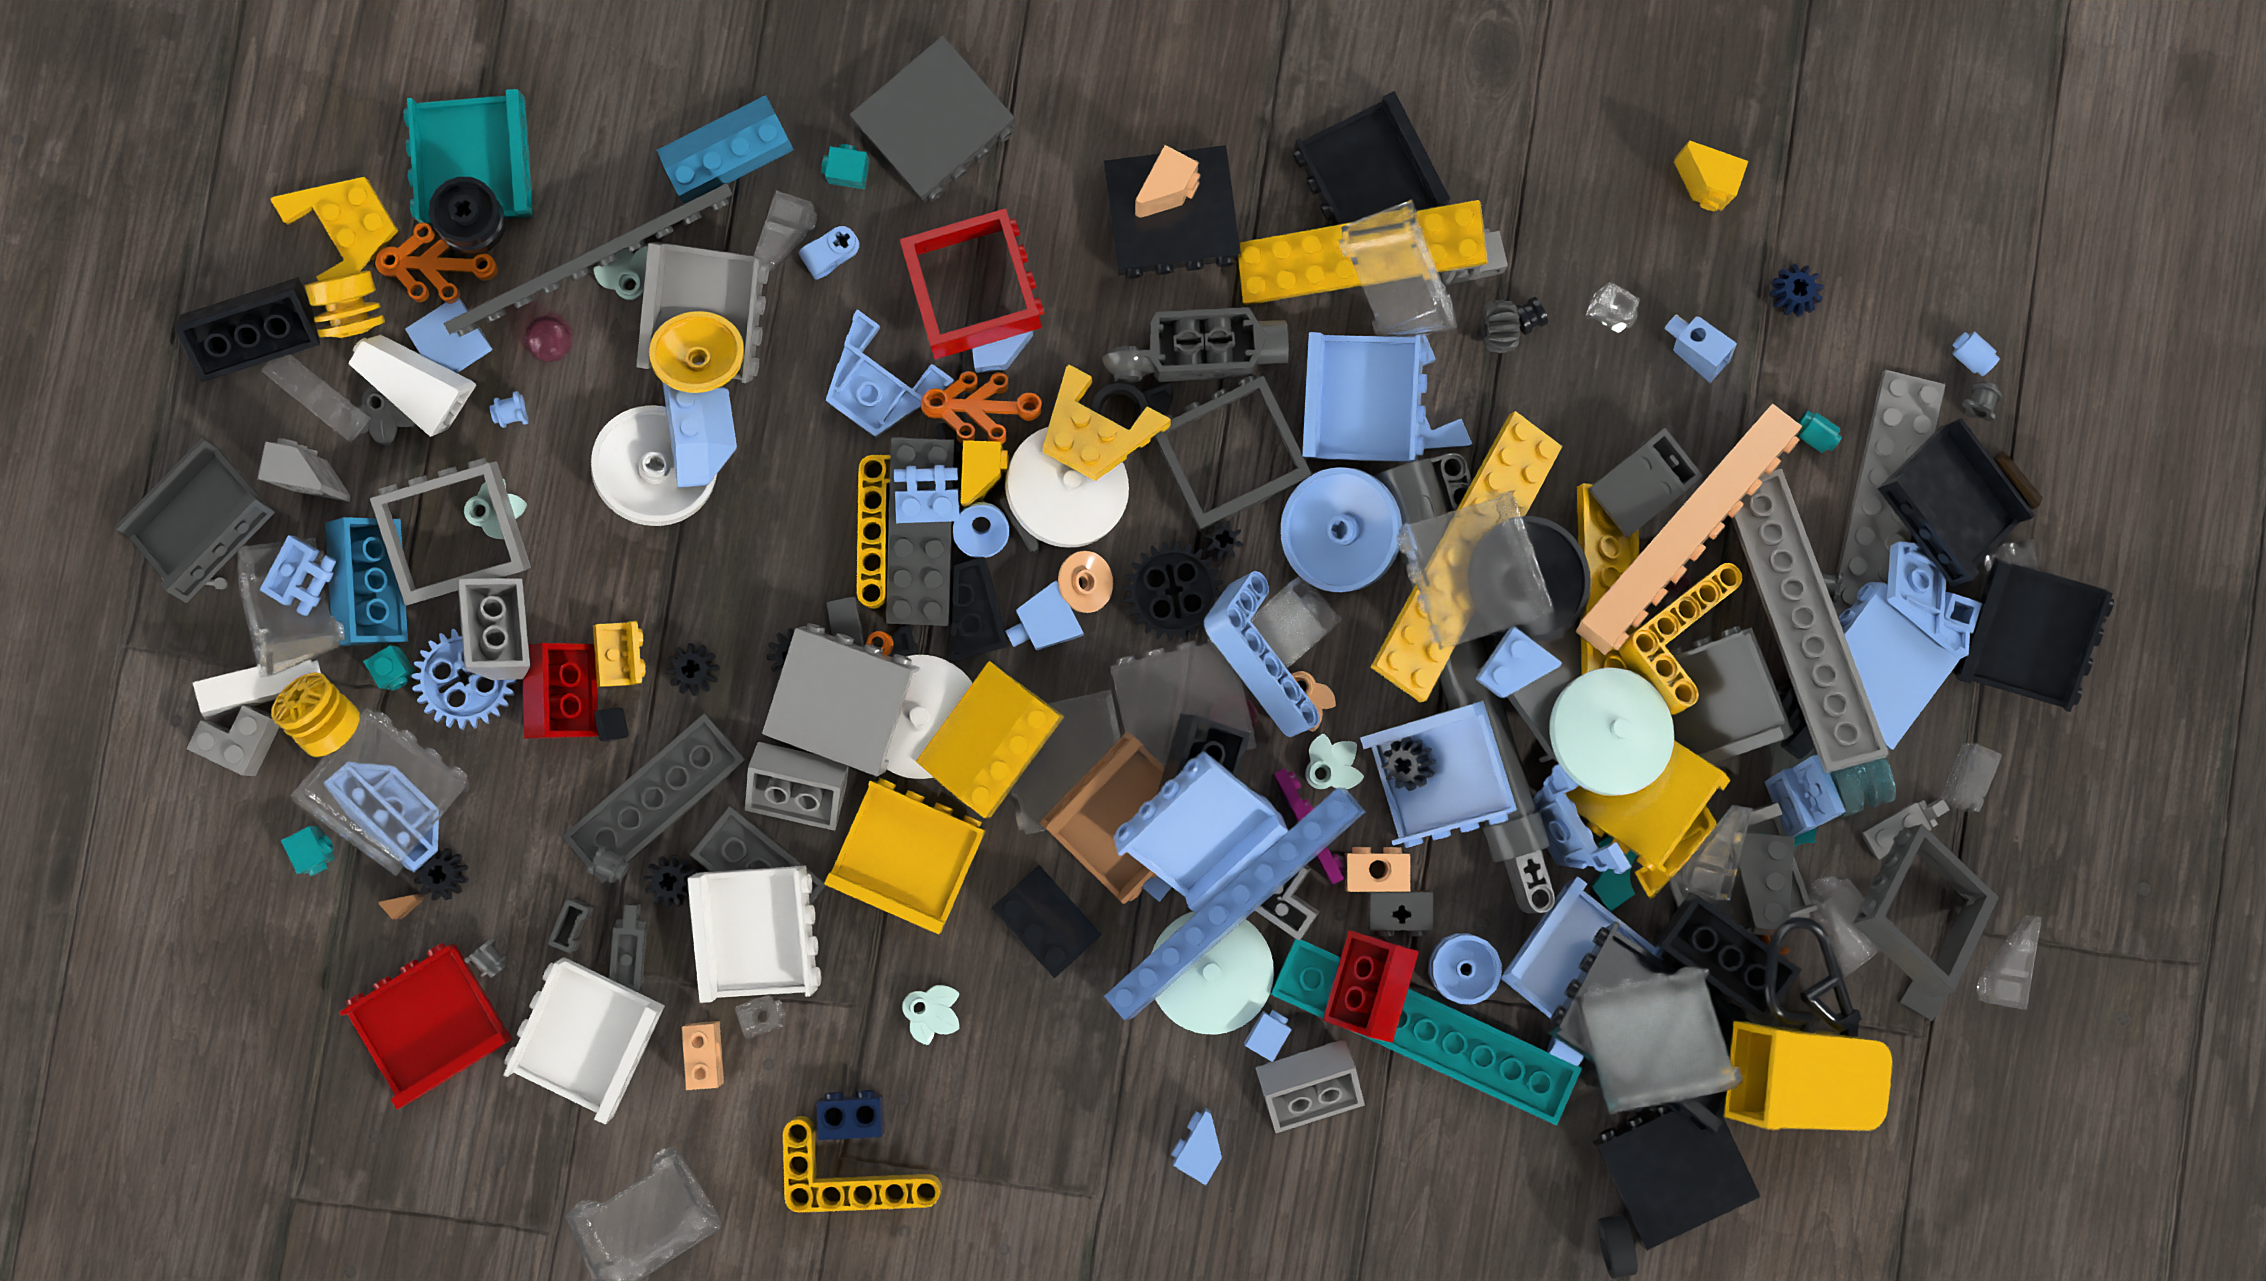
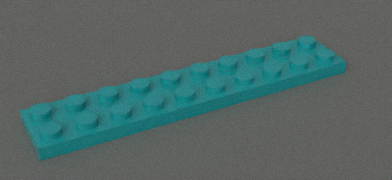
(1444, 1039)

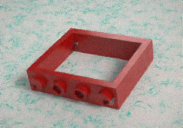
(984, 332)

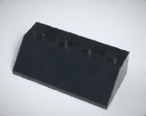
(248, 329)

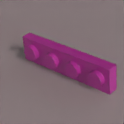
(1288, 785)

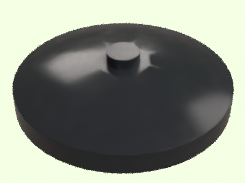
(1564, 575)

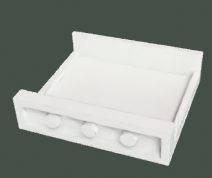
(753, 932)
(584, 1037)

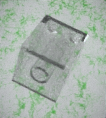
(1295, 620)
(1836, 910)

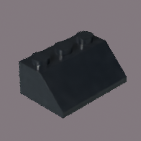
(1200, 734)
(1046, 921)

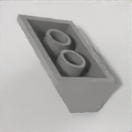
(300, 470)
(494, 628)
(795, 786)
(1310, 1086)

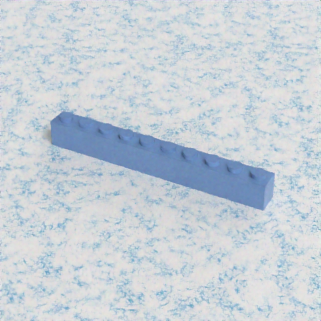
(1235, 903)

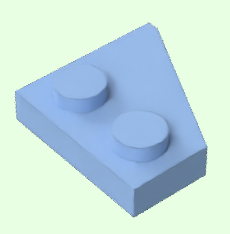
(1515, 664)

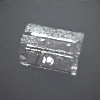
(1970, 777)

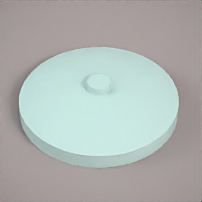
(1611, 731)
(1224, 985)

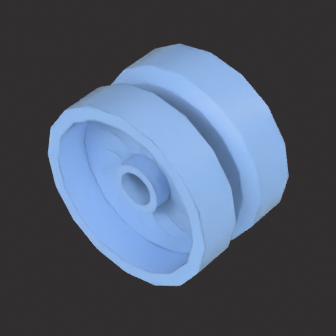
(1470, 986)

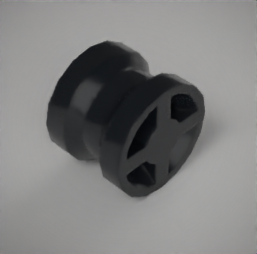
(1531, 315)

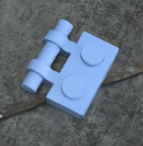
(926, 505)
(290, 570)

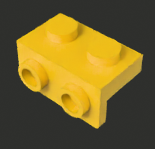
(618, 654)

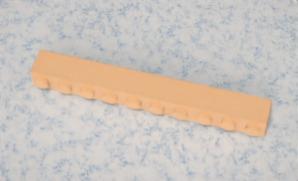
(1688, 529)

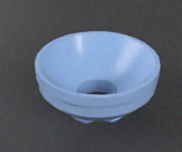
(981, 543)

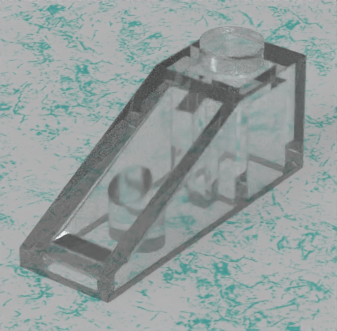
(784, 227)
(1716, 861)
(2010, 972)

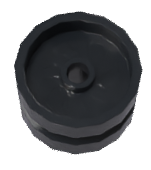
(467, 215)

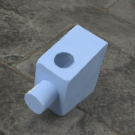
(1701, 346)
(1045, 620)

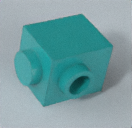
(846, 166)
(390, 668)
(309, 850)

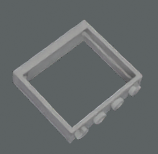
(504, 512)

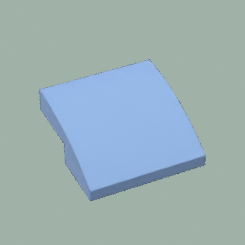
(447, 350)
(1805, 796)

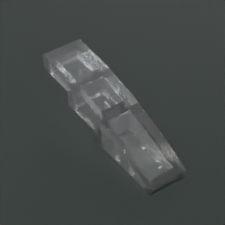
(317, 395)

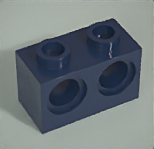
(851, 1125)

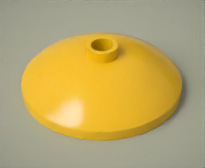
(696, 339)

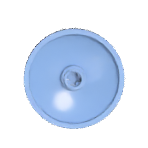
(1341, 529)

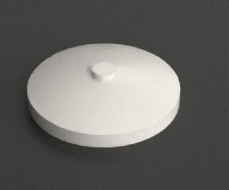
(637, 471)
(1059, 501)
(928, 703)

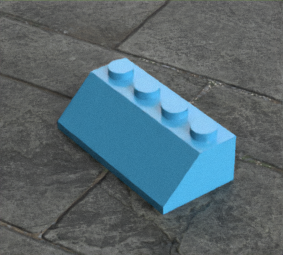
(724, 150)
(364, 583)

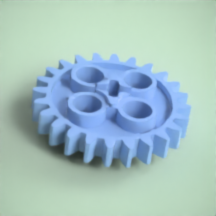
(476, 704)

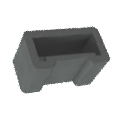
(569, 925)

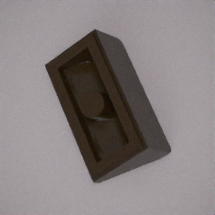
(2018, 480)

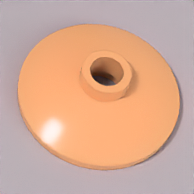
(1096, 581)

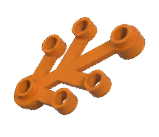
(429, 264)
(976, 406)

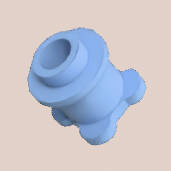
(509, 410)

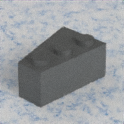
(1766, 880)

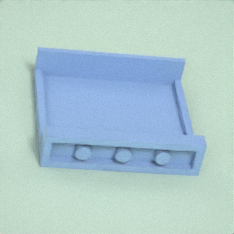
(1364, 398)
(1894, 659)
(1466, 782)
(1201, 831)
(1558, 945)

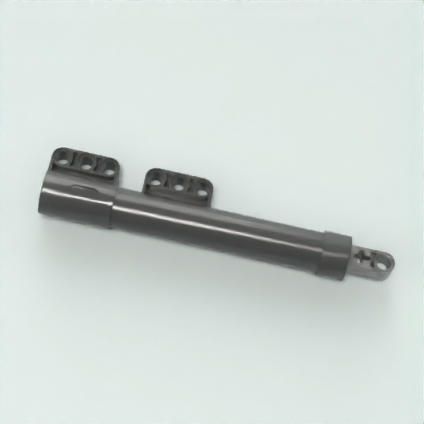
(1423, 493)

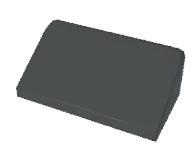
(846, 619)

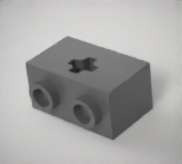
(1417, 903)

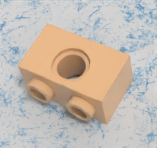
(1396, 874)
(702, 1055)

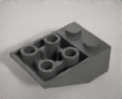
(1645, 482)

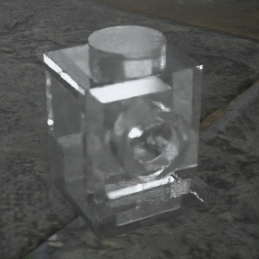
(1613, 307)
(2019, 553)
(749, 1012)

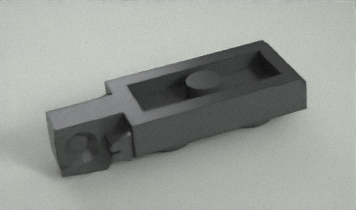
(629, 949)

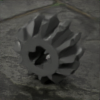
(1500, 326)

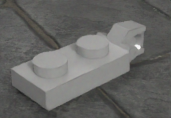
(1881, 834)

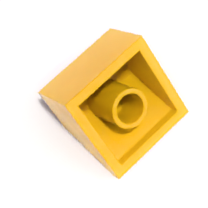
(1710, 175)
(981, 469)

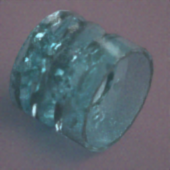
(1865, 783)

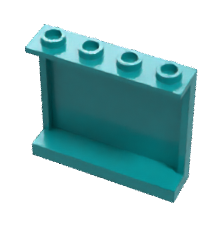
(470, 139)

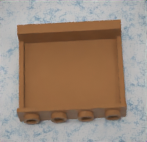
(1099, 805)

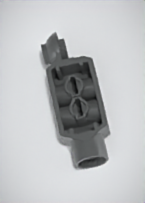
(1202, 346)

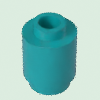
(1818, 431)

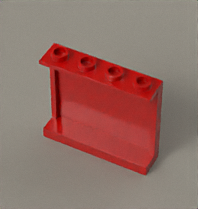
(427, 1023)

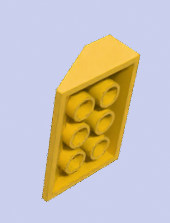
(989, 740)

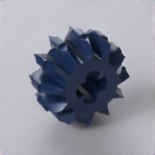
(1805, 298)

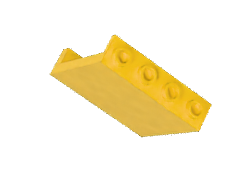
(1657, 815)
(906, 855)

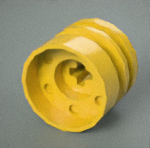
(344, 304)
(315, 714)

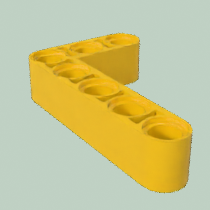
(869, 517)
(1672, 623)
(846, 1185)

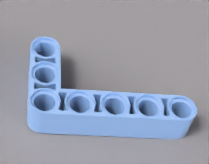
(1252, 657)

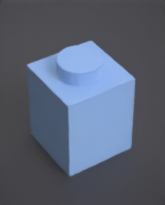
(1268, 1034)

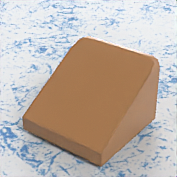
(402, 906)

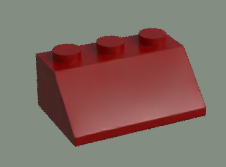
(560, 691)
(1370, 986)

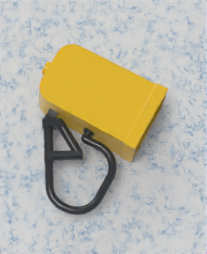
(1803, 1072)

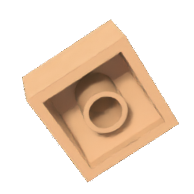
(1168, 183)

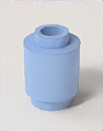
(1975, 353)

